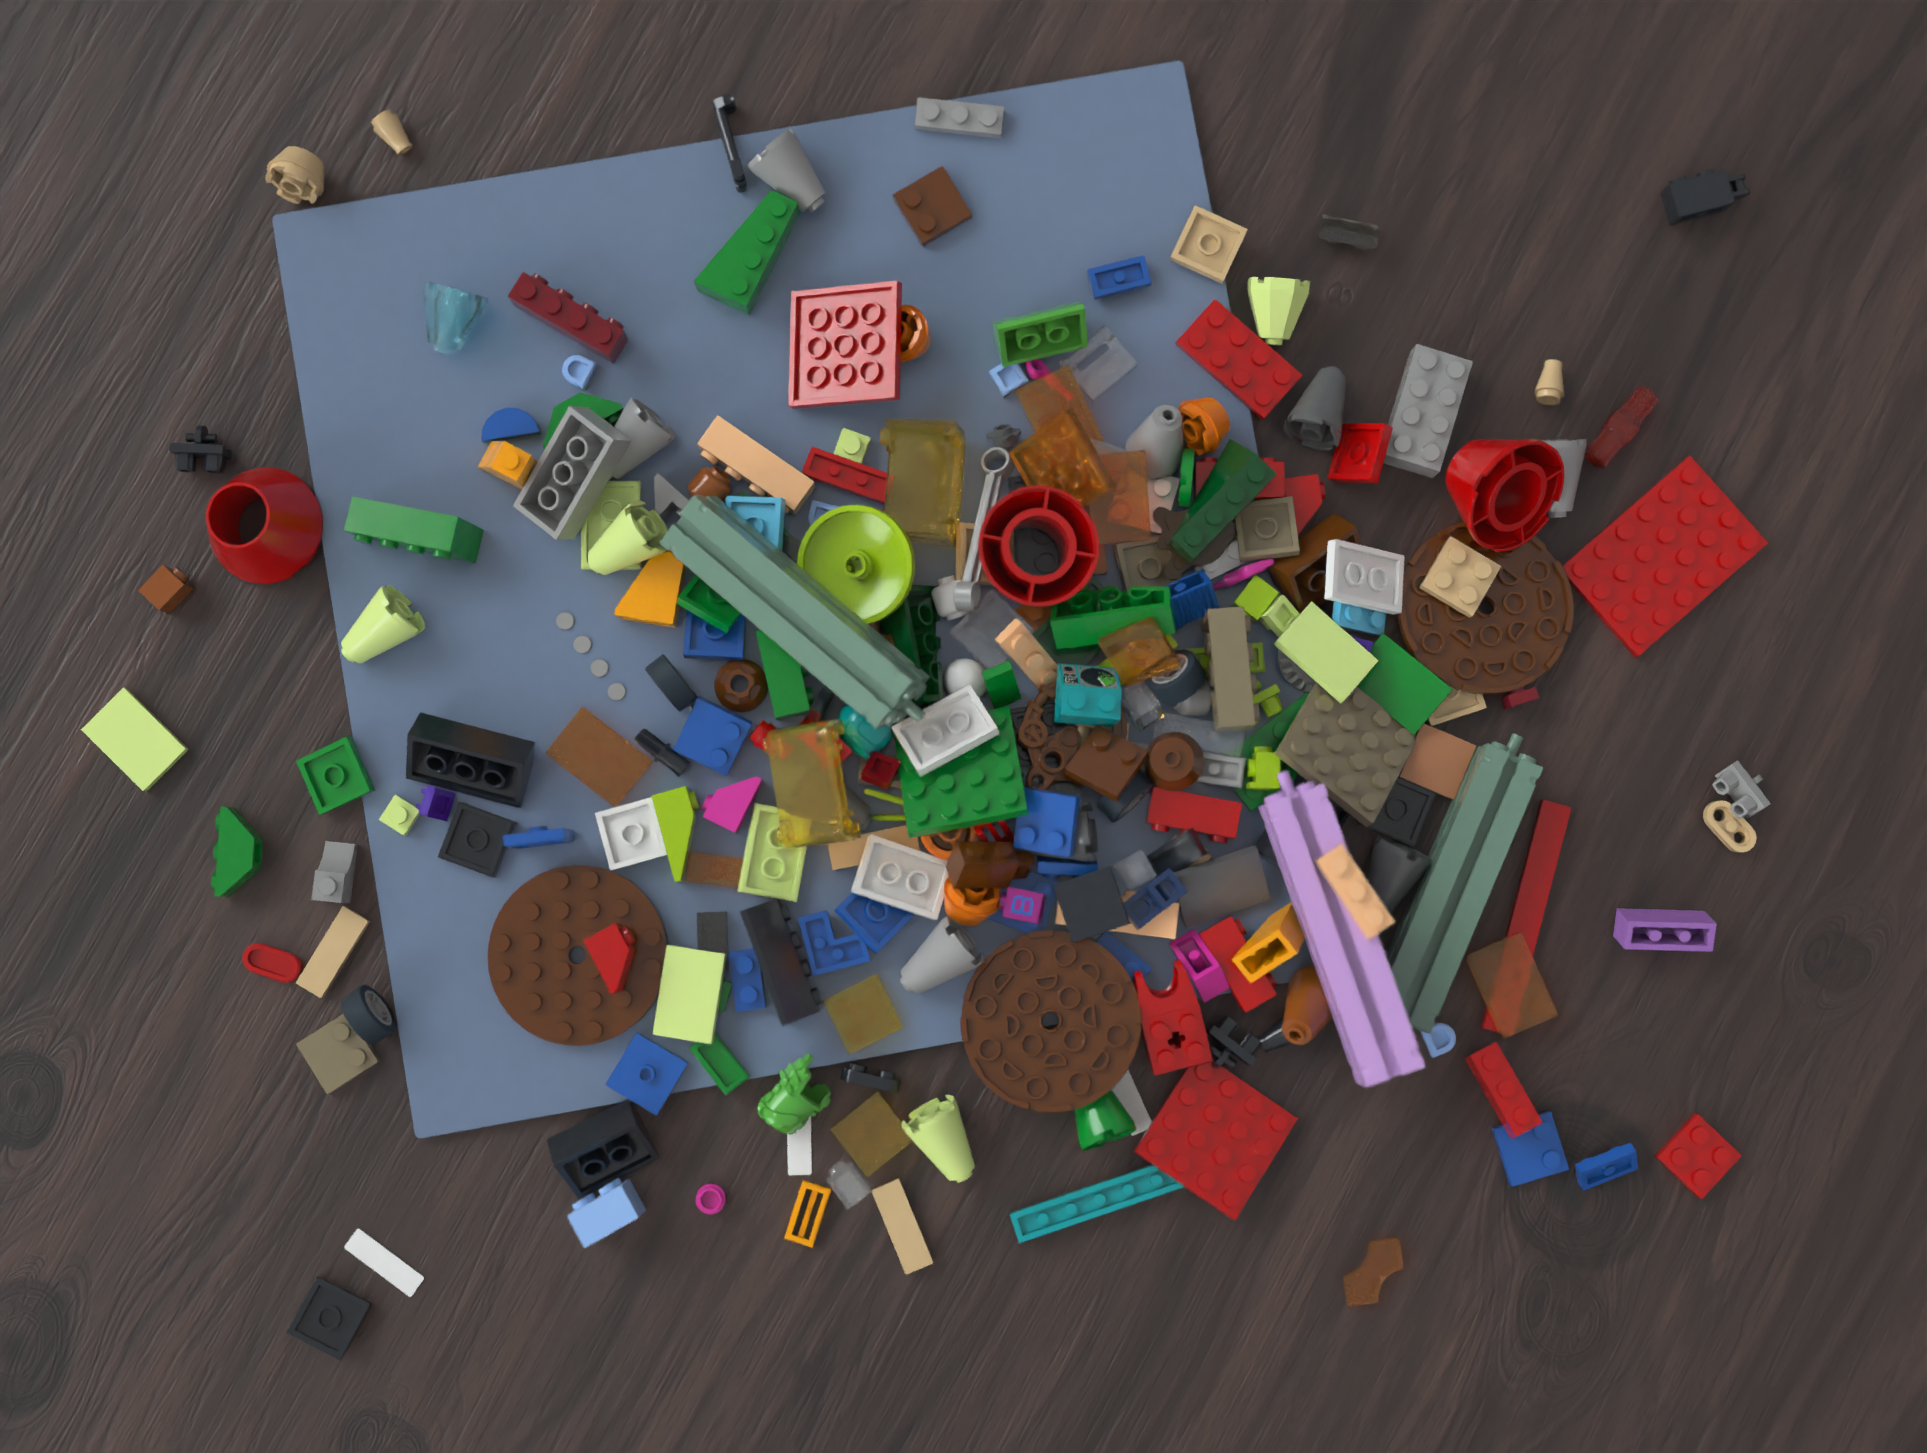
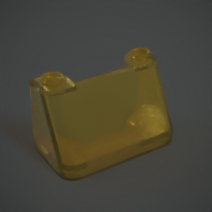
(925, 478)
(810, 785)

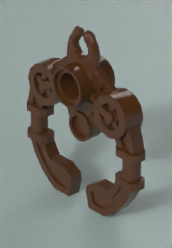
(1062, 745)

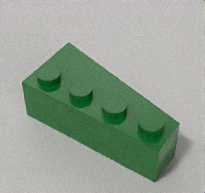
(748, 257)
(413, 529)

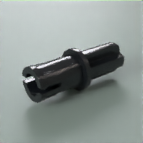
(662, 752)

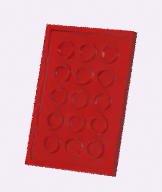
(1663, 556)

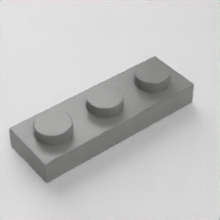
(959, 117)

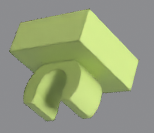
(1279, 615)

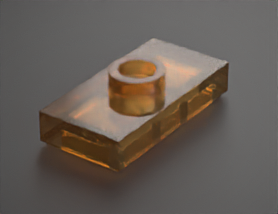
(714, 869)

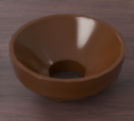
(752, 696)

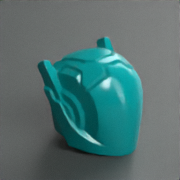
(861, 735)

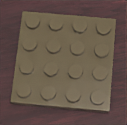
(1348, 749)

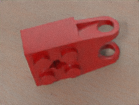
(1169, 1012)

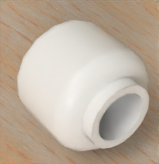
(944, 598)

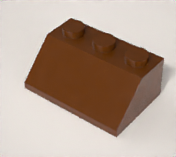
(1304, 576)

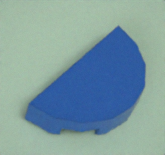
(509, 424)

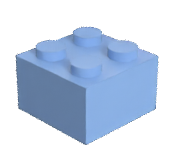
(606, 1213)

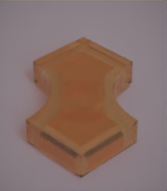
(1381, 1260)

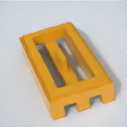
(815, 1189)

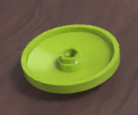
(860, 559)

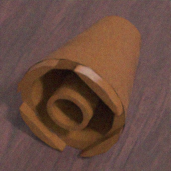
(1305, 1007)

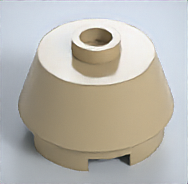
(296, 175)

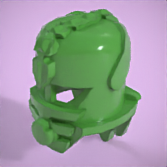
(793, 1098)

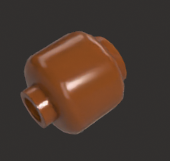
(710, 483)

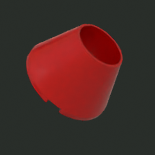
(1505, 489)
(1063, 521)
(290, 530)

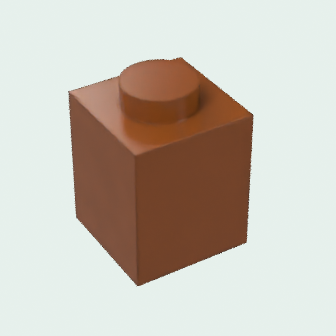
(166, 588)

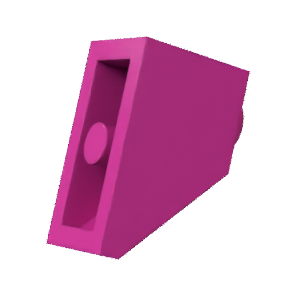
(732, 803)
(1200, 965)

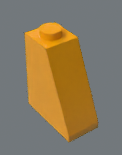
(508, 463)
(655, 592)
(1271, 944)

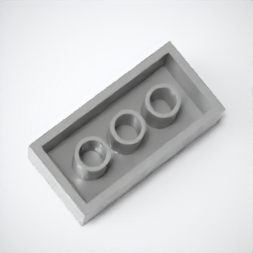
(1426, 410)
(572, 473)

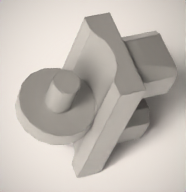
(1742, 789)

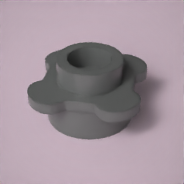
(1003, 436)

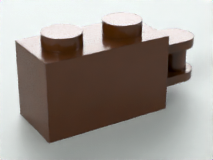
(987, 864)

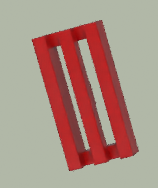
(1009, 837)

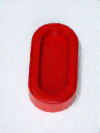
(272, 962)

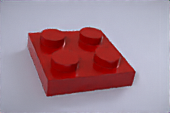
(1360, 453)
(1698, 1156)

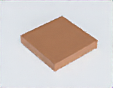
(1438, 761)

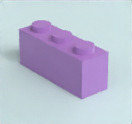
(1664, 929)

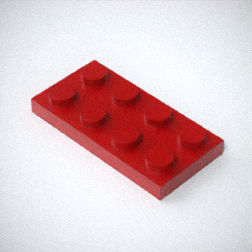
(1238, 359)

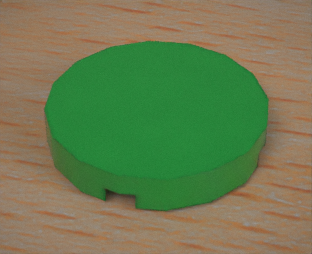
(1186, 477)

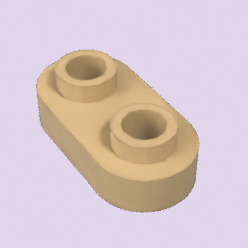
(1728, 826)

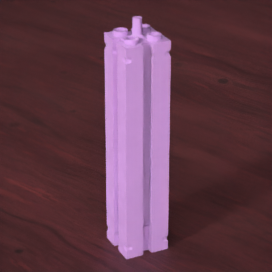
(1348, 965)

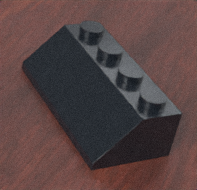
(469, 759)
(780, 961)

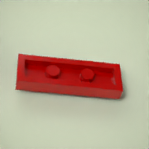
(846, 475)

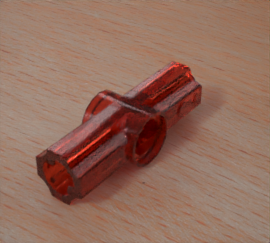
(1621, 427)

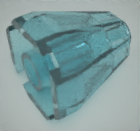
(450, 315)

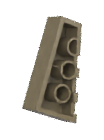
(1230, 669)

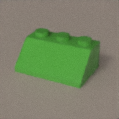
(1041, 333)

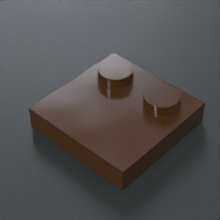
(932, 206)
(1106, 763)

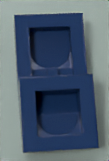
(1154, 898)

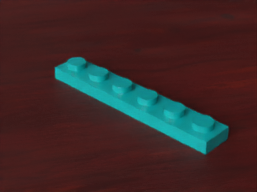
(1091, 1202)

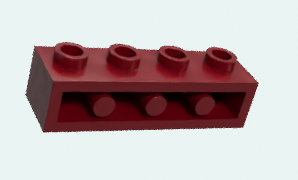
(568, 317)

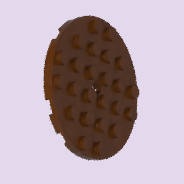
(1495, 650)
(533, 949)
(1061, 1065)

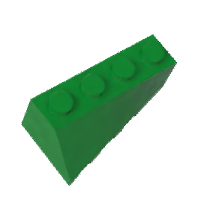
(1100, 612)

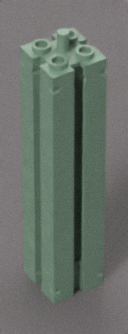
(796, 612)
(1460, 878)

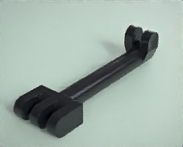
(722, 107)

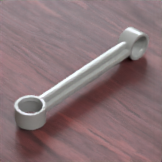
(968, 591)

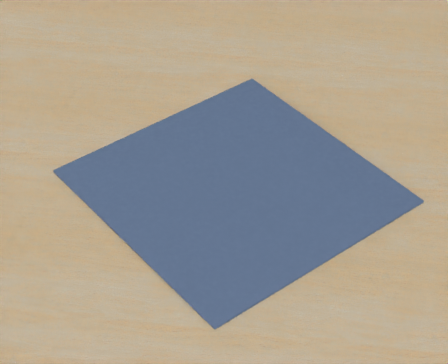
(1073, 184)

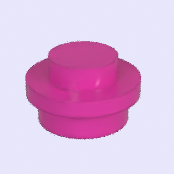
(710, 1199)

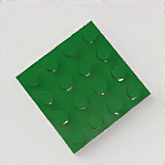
(969, 789)

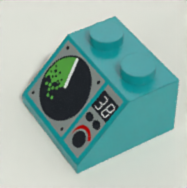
(1087, 695)

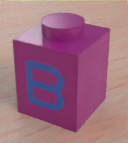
(1023, 905)

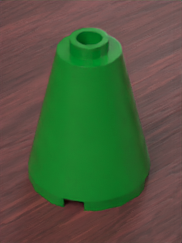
(1103, 1122)

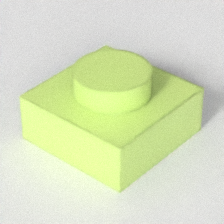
(852, 445)
(400, 815)

